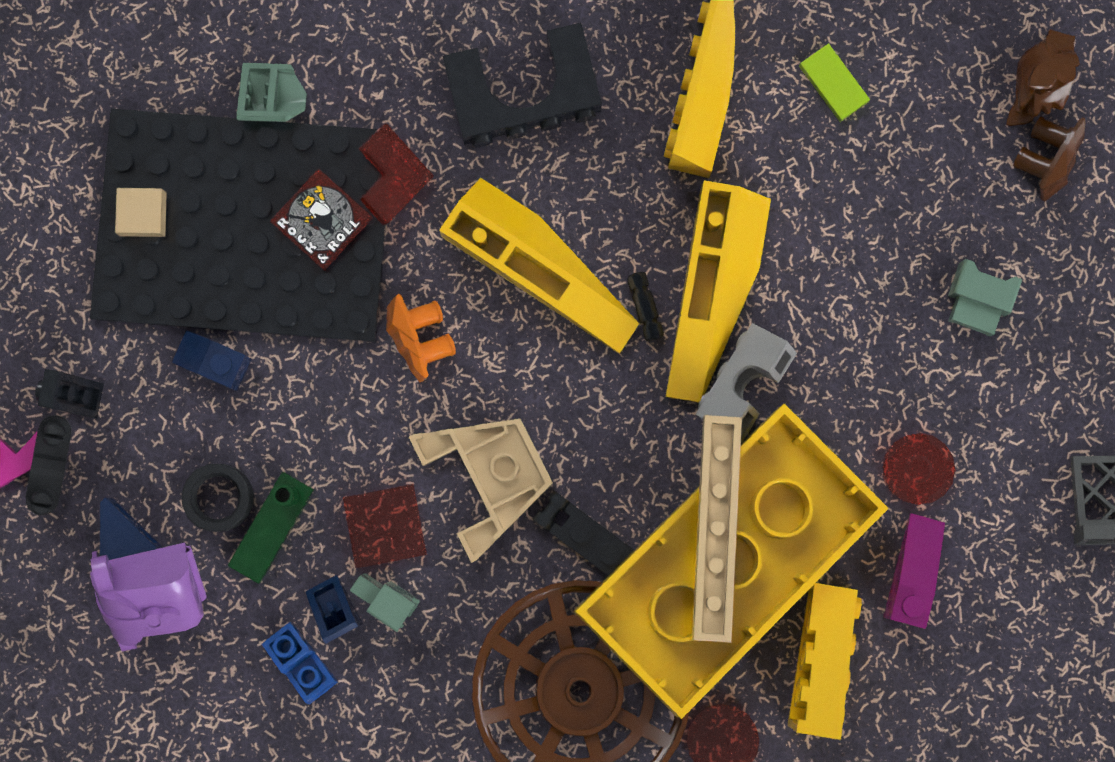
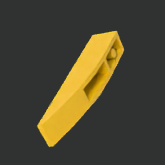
(708, 88)
(537, 261)
(717, 282)

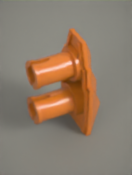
(402, 328)

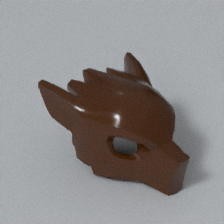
(1044, 78)

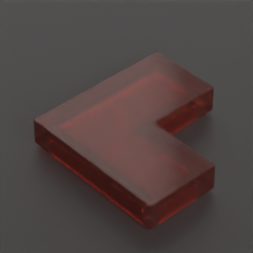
(401, 174)

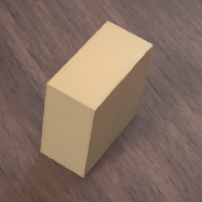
(140, 212)

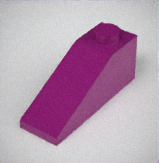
(916, 572)

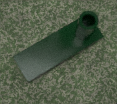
(271, 527)

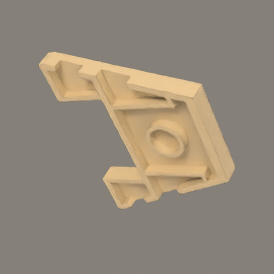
(502, 468)

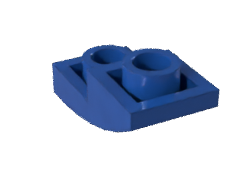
(299, 663)

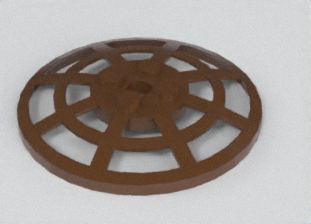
(554, 684)

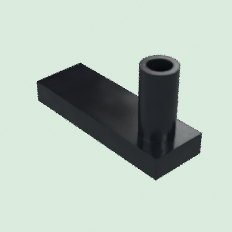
(69, 393)

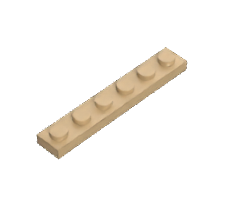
(717, 529)

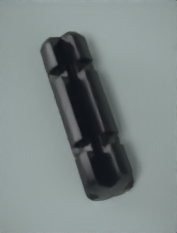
(645, 306)

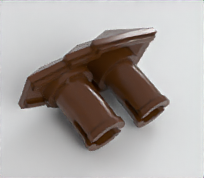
(1055, 171)

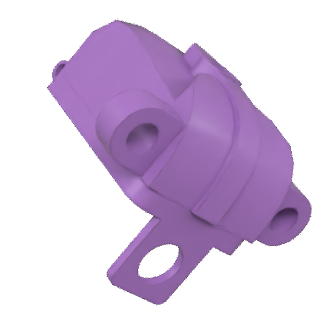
(148, 593)

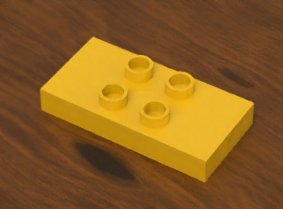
(793, 523)

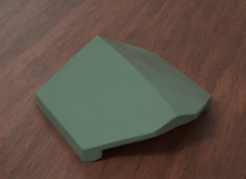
(269, 93)

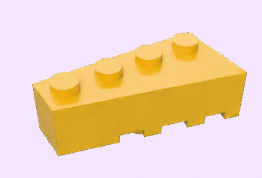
(824, 661)

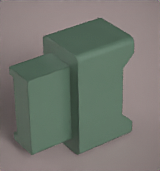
(981, 298)
(387, 601)

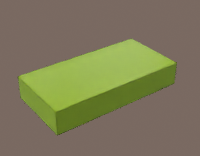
(834, 82)

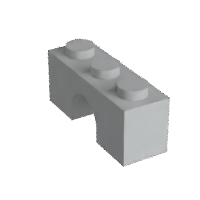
(756, 355)

